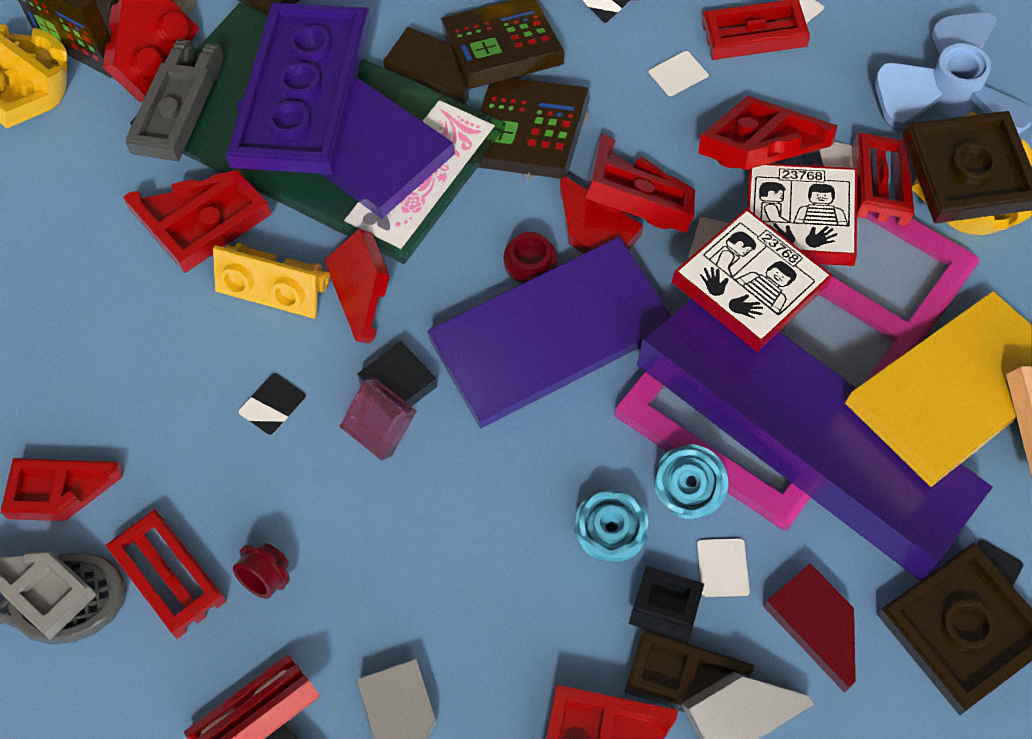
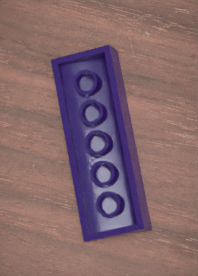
(797, 422)

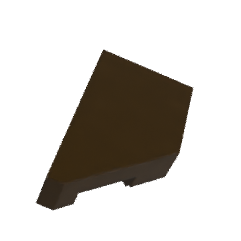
(427, 63)
(674, 670)

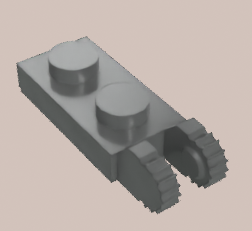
(174, 102)

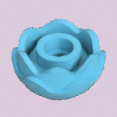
(678, 495)
(617, 509)

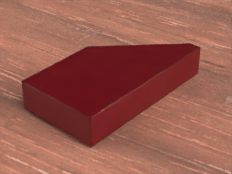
(819, 623)

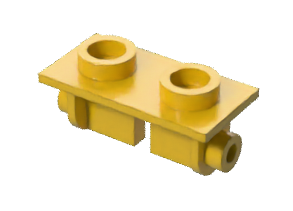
(263, 280)

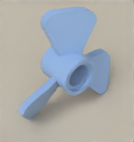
(954, 83)

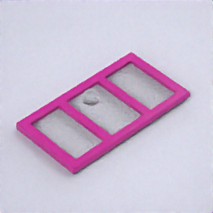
(853, 327)

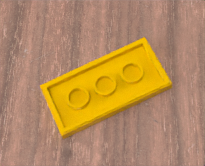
(949, 389)

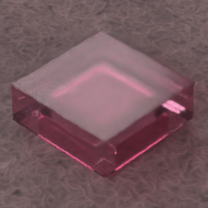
(377, 418)

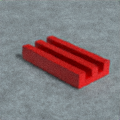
(757, 34)
(903, 204)
(193, 609)
(259, 705)

